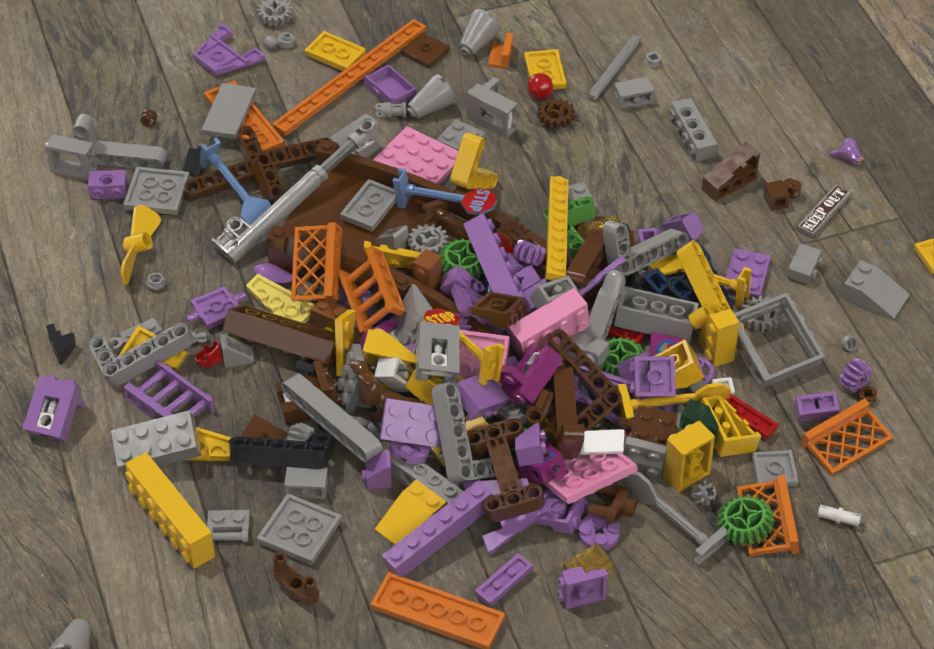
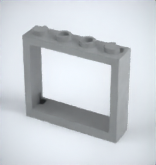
(798, 325)

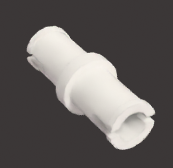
(839, 515)

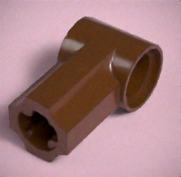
(539, 409)

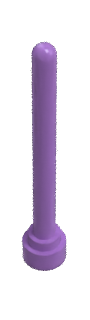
(600, 276)

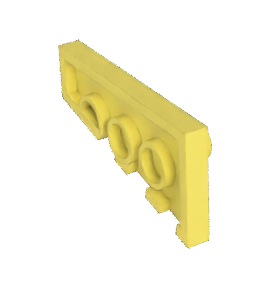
(278, 299)

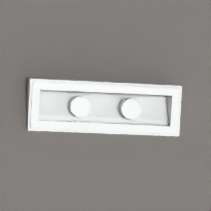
(603, 442)

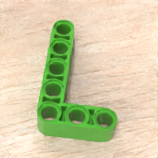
(579, 211)

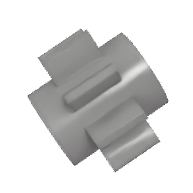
(703, 492)

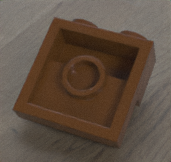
(500, 309)

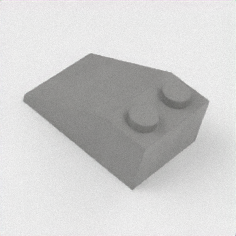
(874, 291)
(415, 308)

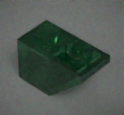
(700, 412)

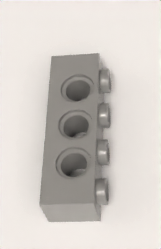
(693, 129)
(408, 473)

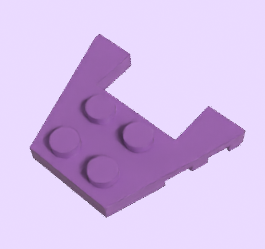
(220, 58)
(510, 526)

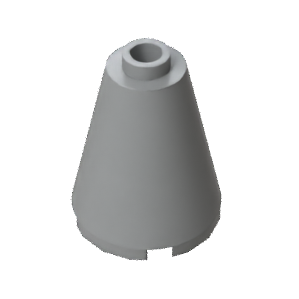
(478, 32)
(431, 98)
(75, 636)

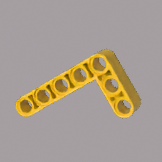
(465, 168)
(703, 283)

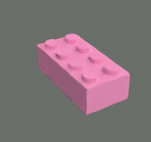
(565, 313)

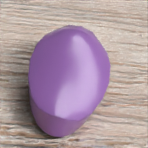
(274, 273)

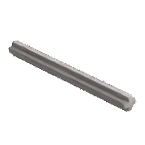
(613, 67)

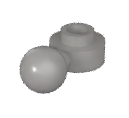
(284, 41)

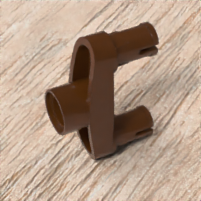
(621, 505)
(290, 579)

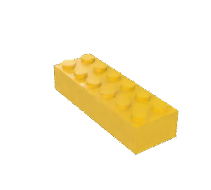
(169, 510)

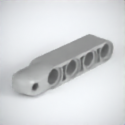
(606, 305)

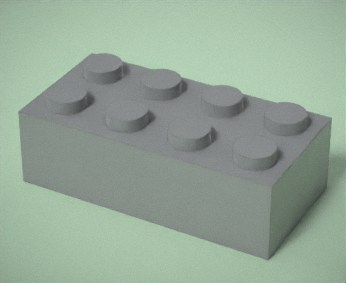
(654, 313)
(164, 439)

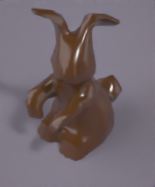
(373, 392)

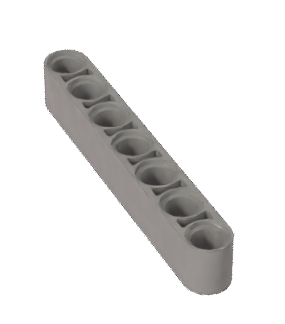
(331, 417)

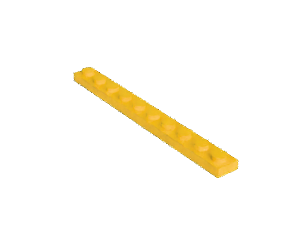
(557, 228)

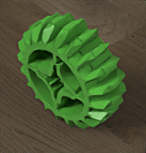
(461, 254)
(620, 349)
(758, 518)

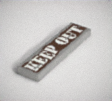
(823, 211)

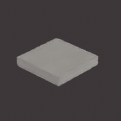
(773, 464)

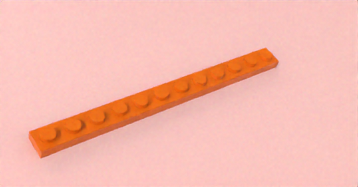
(348, 78)

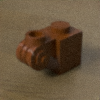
(778, 193)

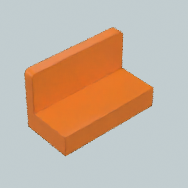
(501, 52)

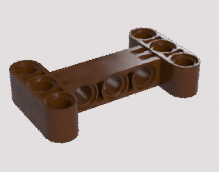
(505, 471)

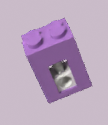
(52, 390)

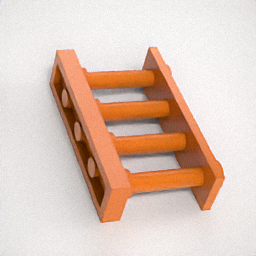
(387, 290)

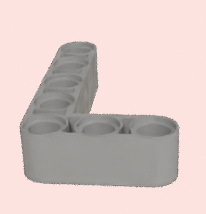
(118, 153)
(642, 254)
(141, 357)
(455, 438)

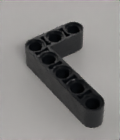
(284, 452)

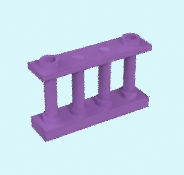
(150, 404)

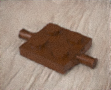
(652, 425)

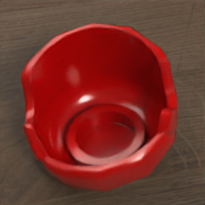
(540, 86)
(210, 356)

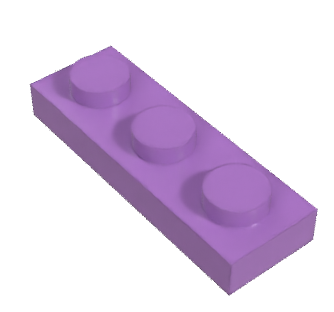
(504, 580)

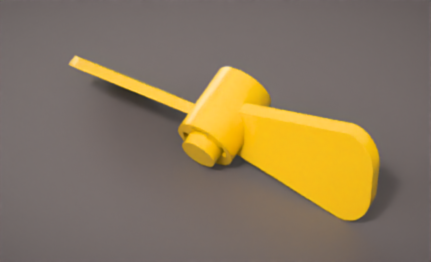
(143, 226)

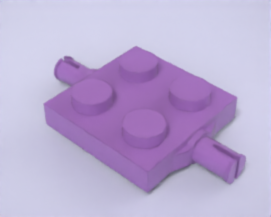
(213, 307)

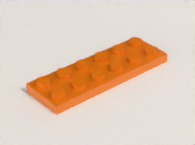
(255, 119)
(438, 611)

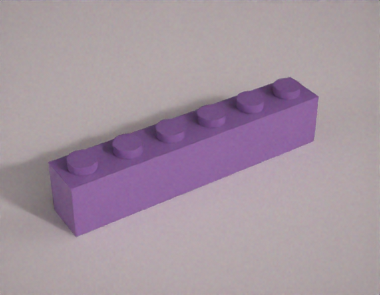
(493, 257)
(437, 530)

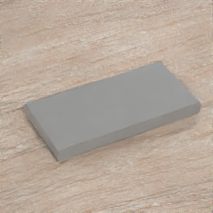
(228, 111)

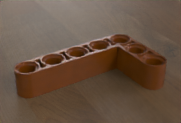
(271, 164)
(215, 177)
(588, 259)
(586, 379)
(568, 434)

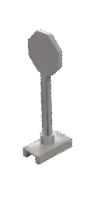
(644, 491)

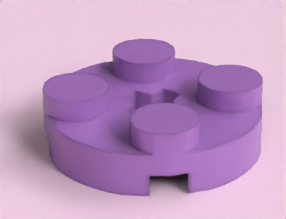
(411, 452)
(589, 538)

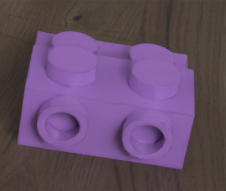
(652, 376)
(560, 515)
(582, 588)

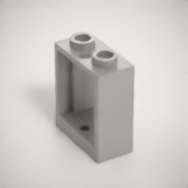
(73, 147)

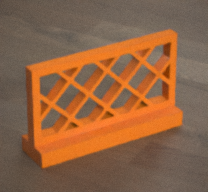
(331, 260)
(841, 421)
(786, 517)

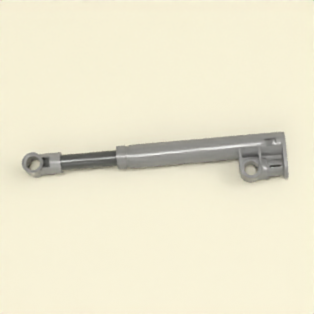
(240, 237)

